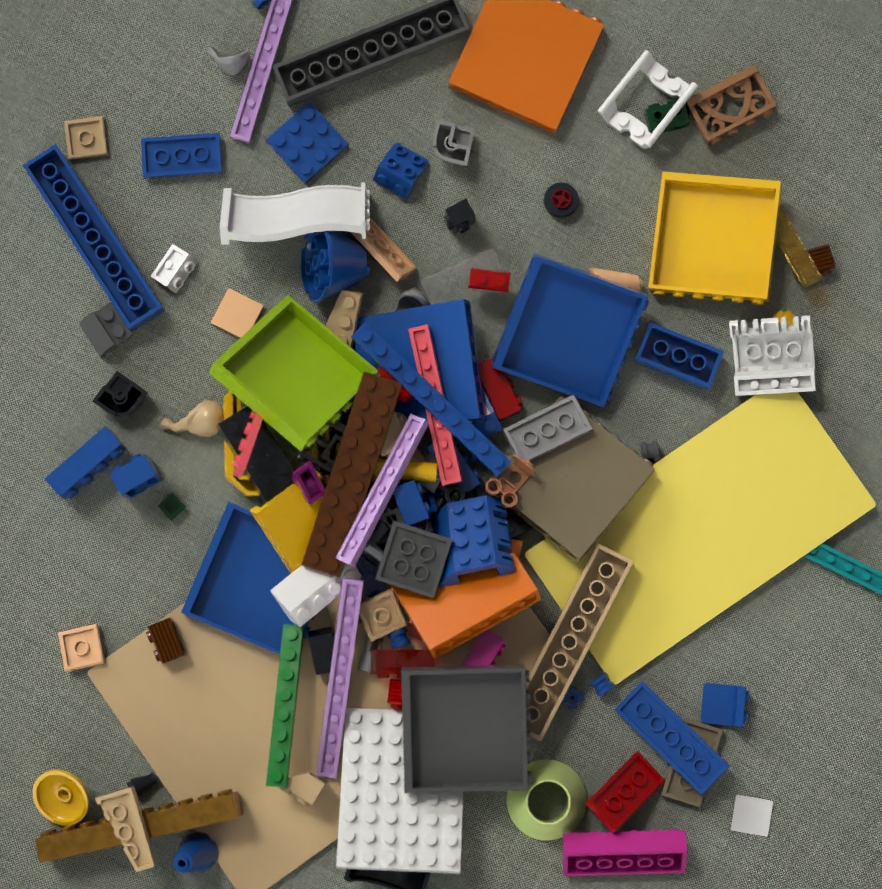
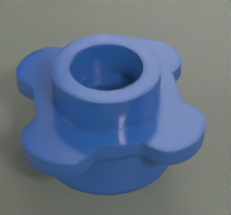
(577, 697)

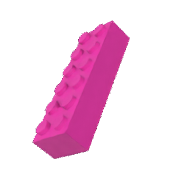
(624, 852)

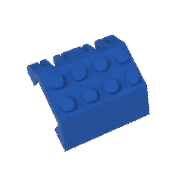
(478, 537)

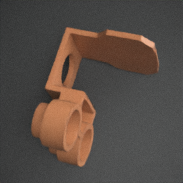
(505, 486)

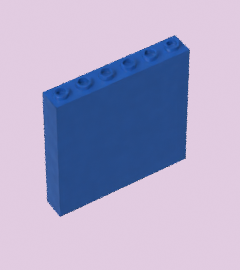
(569, 330)
(454, 349)
(237, 583)

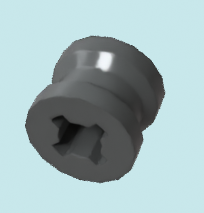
(650, 451)

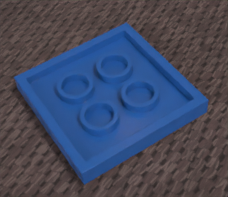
(307, 142)

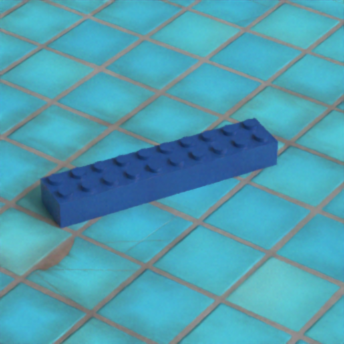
(93, 238)

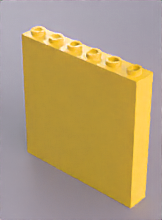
(715, 237)

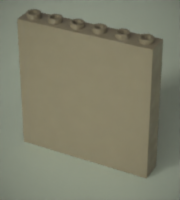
(579, 488)

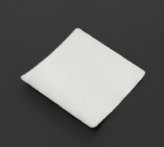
(751, 815)

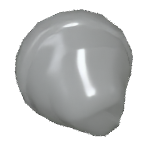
(229, 63)
(410, 299)

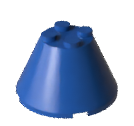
(331, 264)

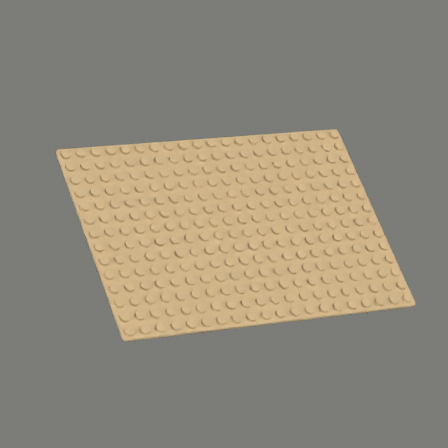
(211, 721)

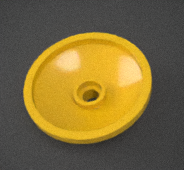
(57, 804)

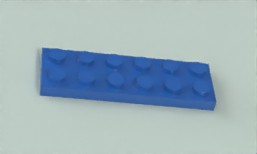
(672, 738)

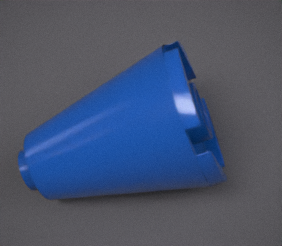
(195, 853)

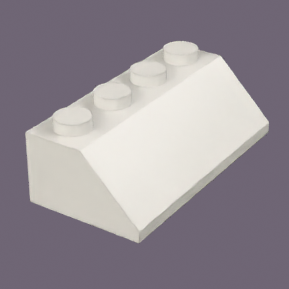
(309, 591)

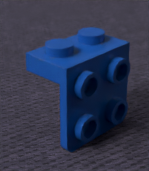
(400, 170)
(724, 704)

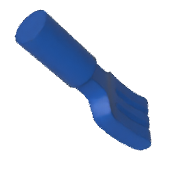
(431, 499)

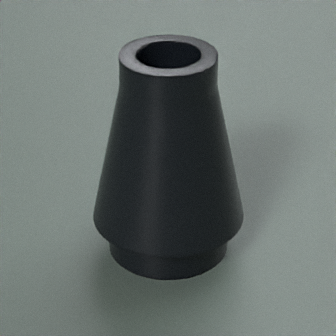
(142, 783)

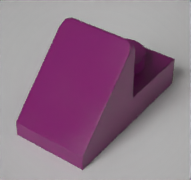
(308, 482)

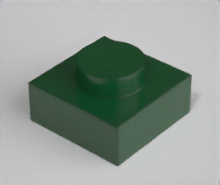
(171, 506)

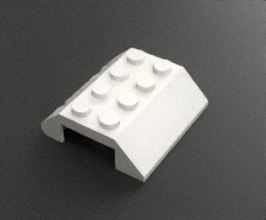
(773, 356)

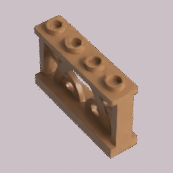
(741, 80)

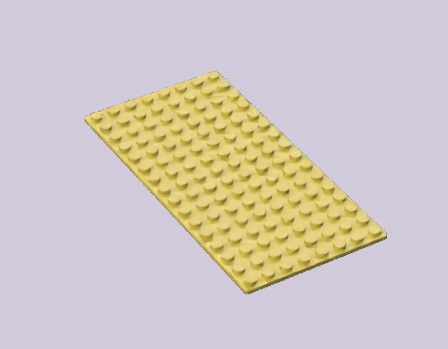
(714, 526)

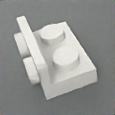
(174, 268)

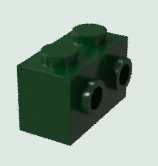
(656, 113)

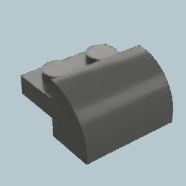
(105, 329)

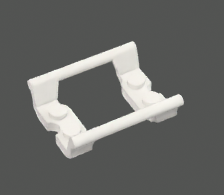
(659, 78)

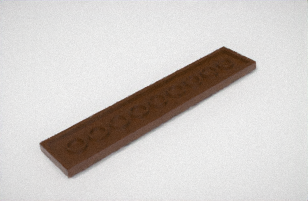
(352, 471)

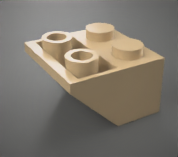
(305, 786)

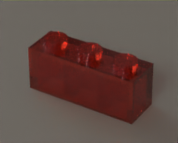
(390, 661)

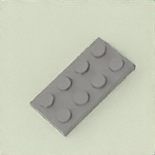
(547, 429)

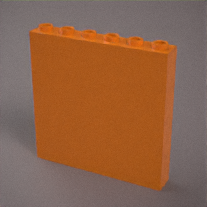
(527, 58)
(469, 607)

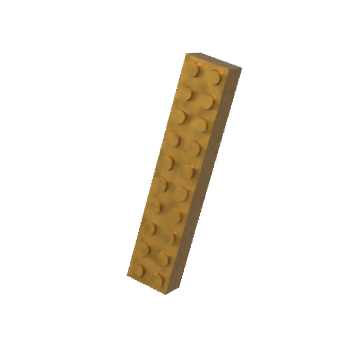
(162, 821)

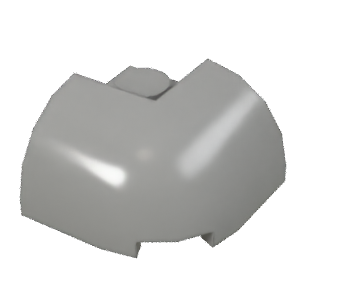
(452, 142)

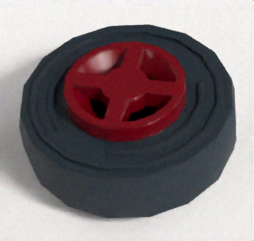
(564, 193)

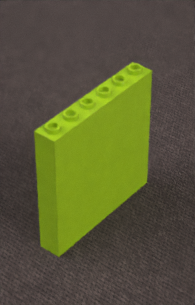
(293, 372)

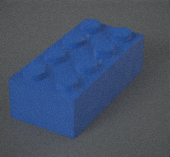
(679, 356)
(85, 463)

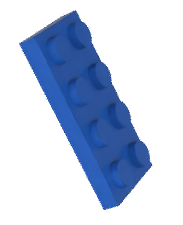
(181, 155)

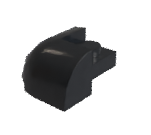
(120, 396)
(377, 542)

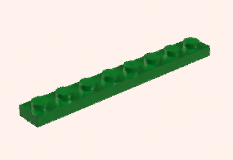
(285, 706)

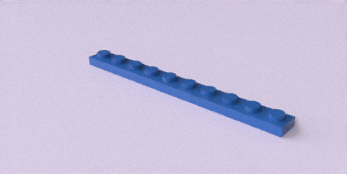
(431, 399)

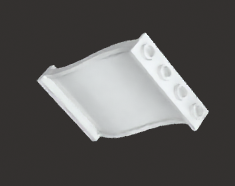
(294, 213)

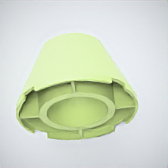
(568, 820)

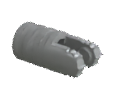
(365, 659)

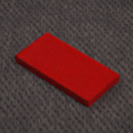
(625, 791)

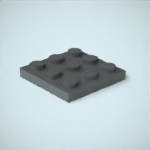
(413, 559)

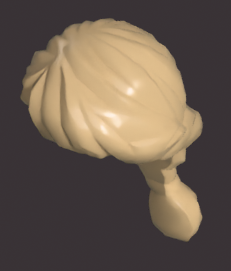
(199, 421)

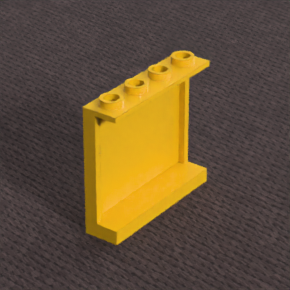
(288, 523)

